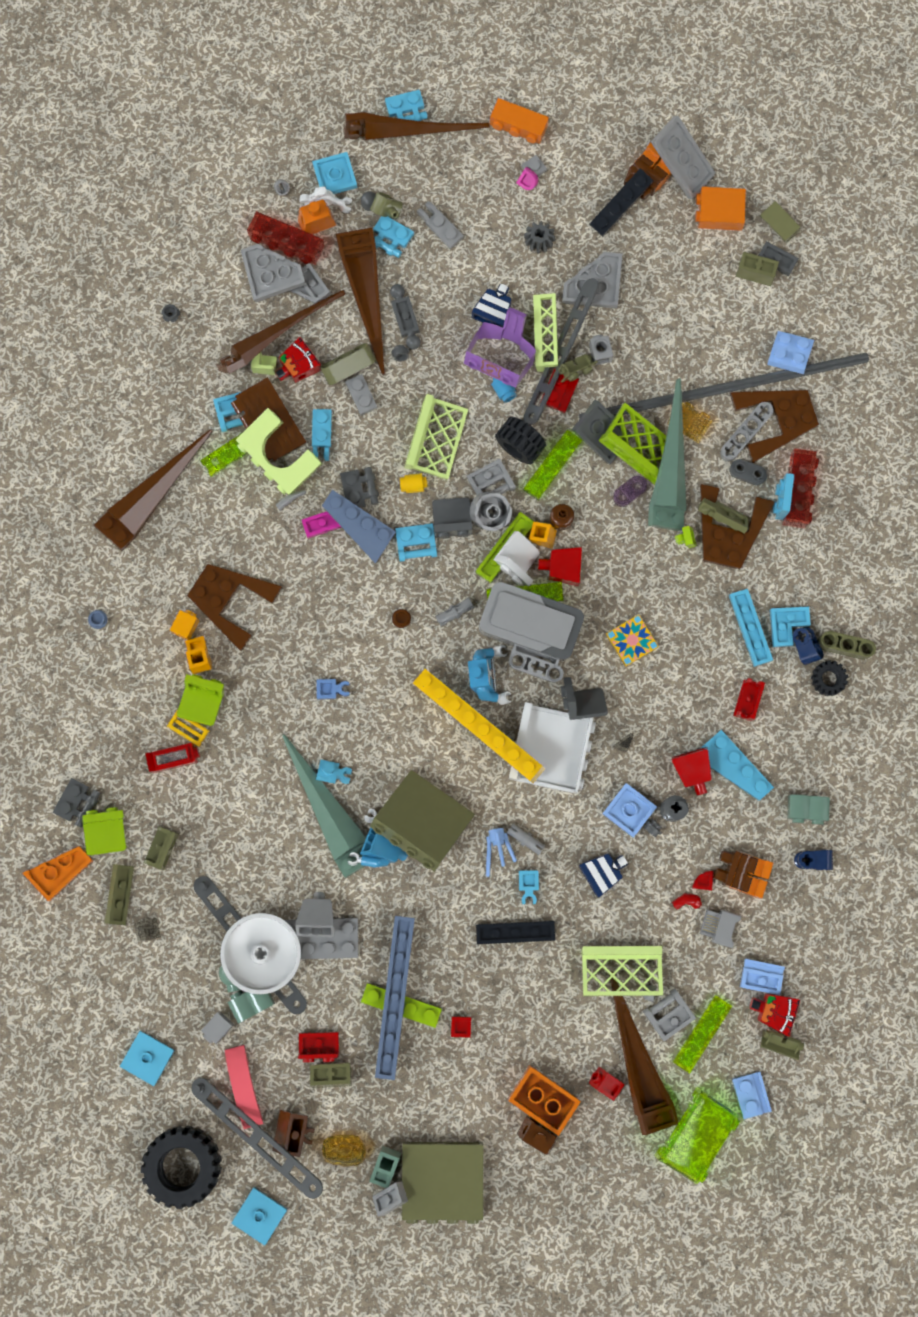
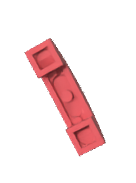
(242, 1084)

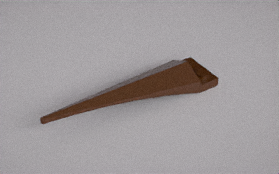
(376, 127)
(359, 261)
(250, 347)
(131, 513)
(648, 1094)

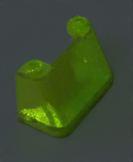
(698, 1137)

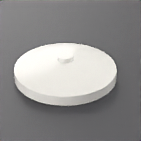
(260, 953)

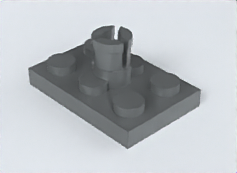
(593, 425)

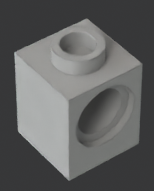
(602, 357)
(217, 1028)

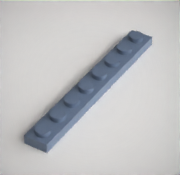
(394, 998)

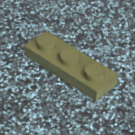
(119, 894)

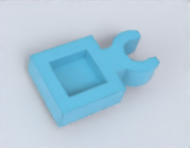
(330, 771)
(528, 882)

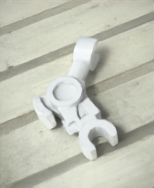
(327, 195)

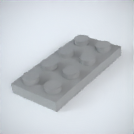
(683, 157)
(341, 946)

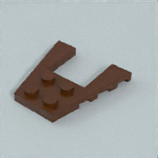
(792, 411)
(725, 545)
(215, 590)

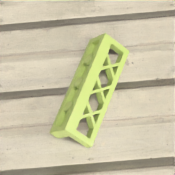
(540, 333)

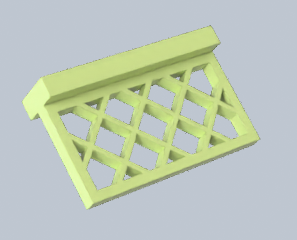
(420, 436)
(622, 953)

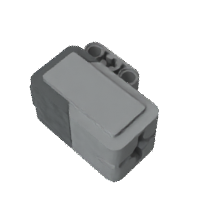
(532, 627)

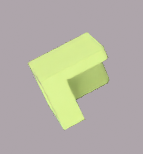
(264, 364)

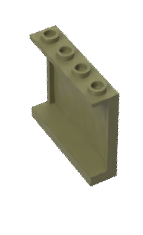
(422, 820)
(442, 1181)

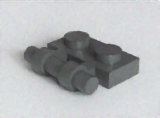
(353, 489)
(71, 800)

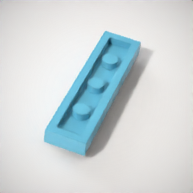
(750, 627)

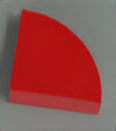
(704, 881)

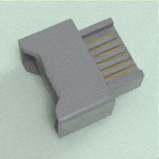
(719, 927)

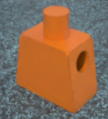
(315, 217)

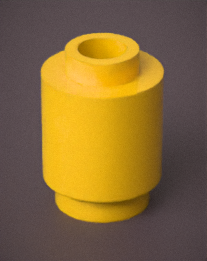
(413, 483)

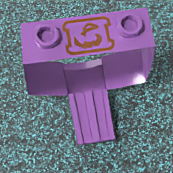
(512, 331)

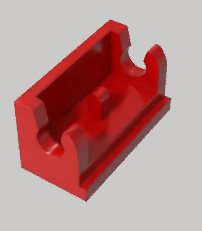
(749, 699)

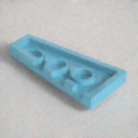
(735, 766)

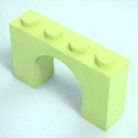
(254, 441)

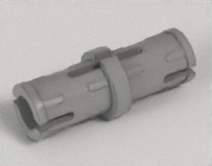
(454, 611)
(526, 839)

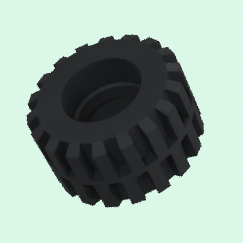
(520, 440)

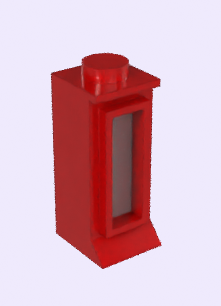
(172, 758)

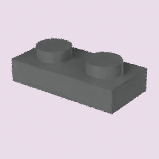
(786, 260)

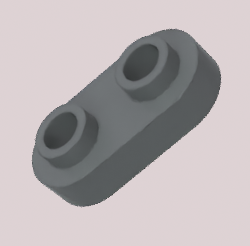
(747, 474)

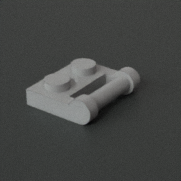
(490, 475)
(673, 1020)

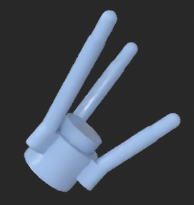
(497, 838)

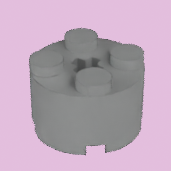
(490, 500)

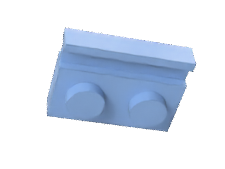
(762, 976)
(751, 1095)

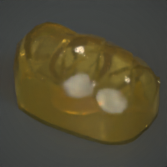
(344, 1150)

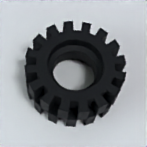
(841, 678)

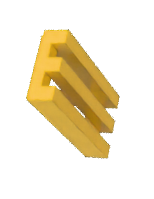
(201, 737)

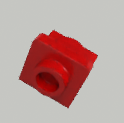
(606, 1083)

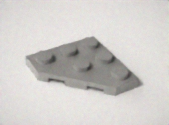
(270, 272)
(607, 272)

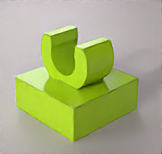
(687, 537)

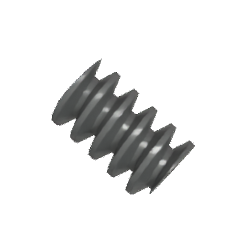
(679, 804)

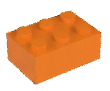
(544, 1100)

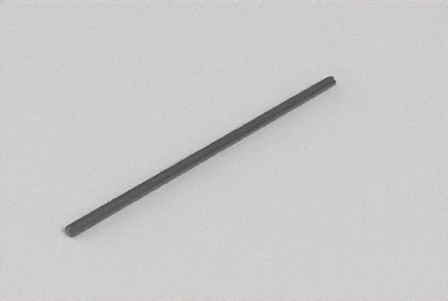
(743, 383)

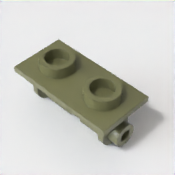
(583, 366)
(777, 1043)

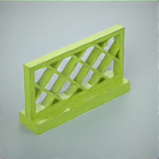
(629, 454)

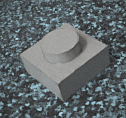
(535, 165)

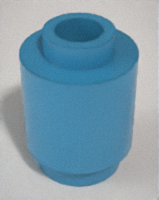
(503, 391)

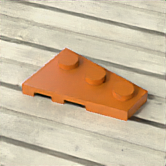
(57, 873)

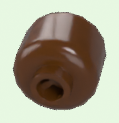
(558, 522)

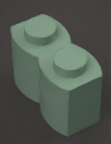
(808, 808)
(249, 1004)

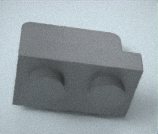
(452, 517)
(583, 703)

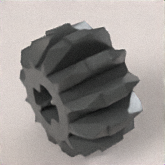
(536, 241)

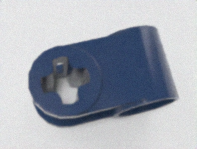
(808, 648)
(816, 860)

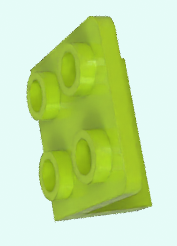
(201, 700)
(104, 831)

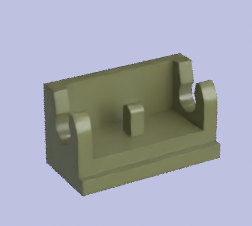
(780, 222)
(757, 269)
(161, 848)
(330, 1075)

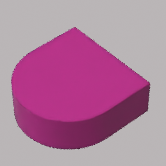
(528, 179)

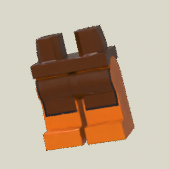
(653, 166)
(737, 873)

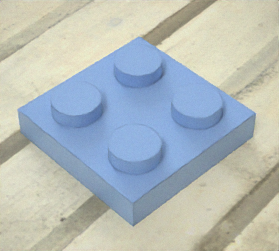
(790, 352)
(629, 810)

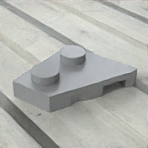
(315, 289)

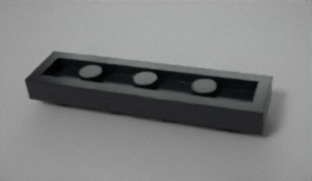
(621, 202)
(515, 932)

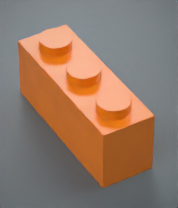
(518, 121)

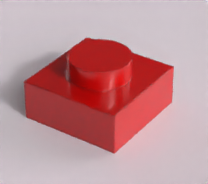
(461, 1027)

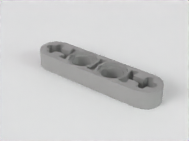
(746, 431)

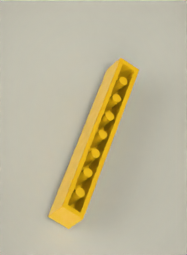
(479, 726)

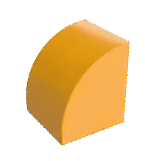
(543, 534)

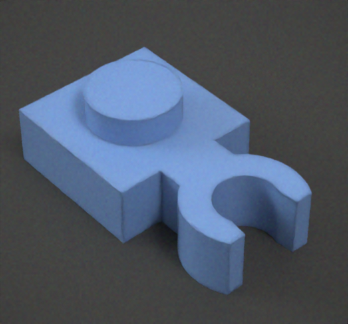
(328, 689)

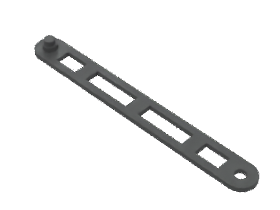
(588, 290)
(204, 888)
(203, 1088)

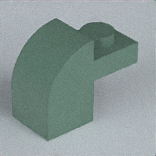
(385, 1167)

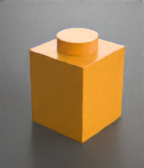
(184, 624)

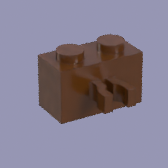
(291, 1132)

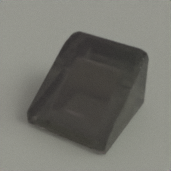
(623, 744)
(147, 930)

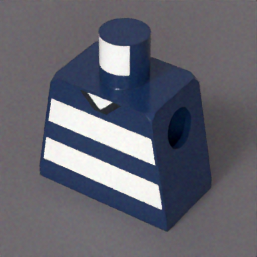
(493, 306)
(603, 872)

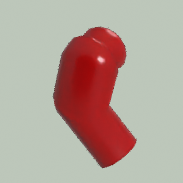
(689, 899)

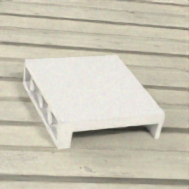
(556, 745)

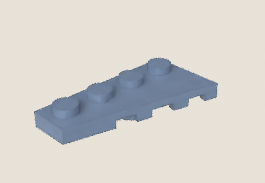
(362, 527)

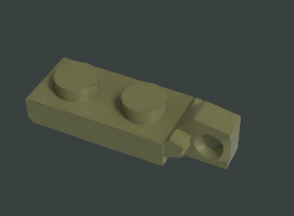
(724, 514)

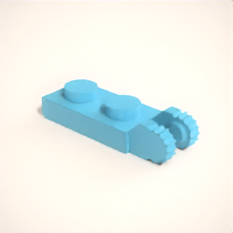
(321, 431)

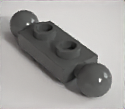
(405, 316)

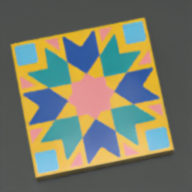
(632, 640)

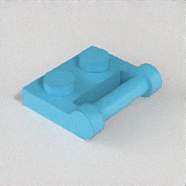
(225, 409)
(416, 536)

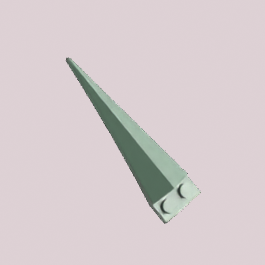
(669, 493)
(337, 827)

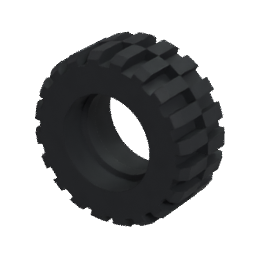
(154, 1173)

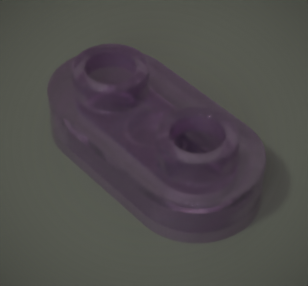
(629, 491)

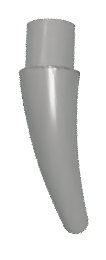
(285, 501)

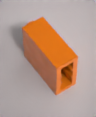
(721, 208)

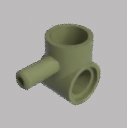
(386, 206)

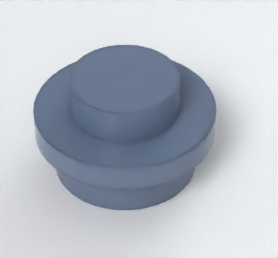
(97, 619)

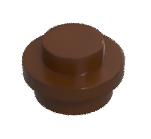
(401, 618)

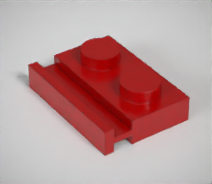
(561, 393)

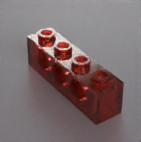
(262, 223)
(807, 460)

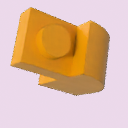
(198, 655)

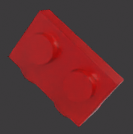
(318, 1045)

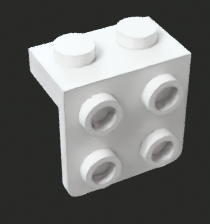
(517, 558)

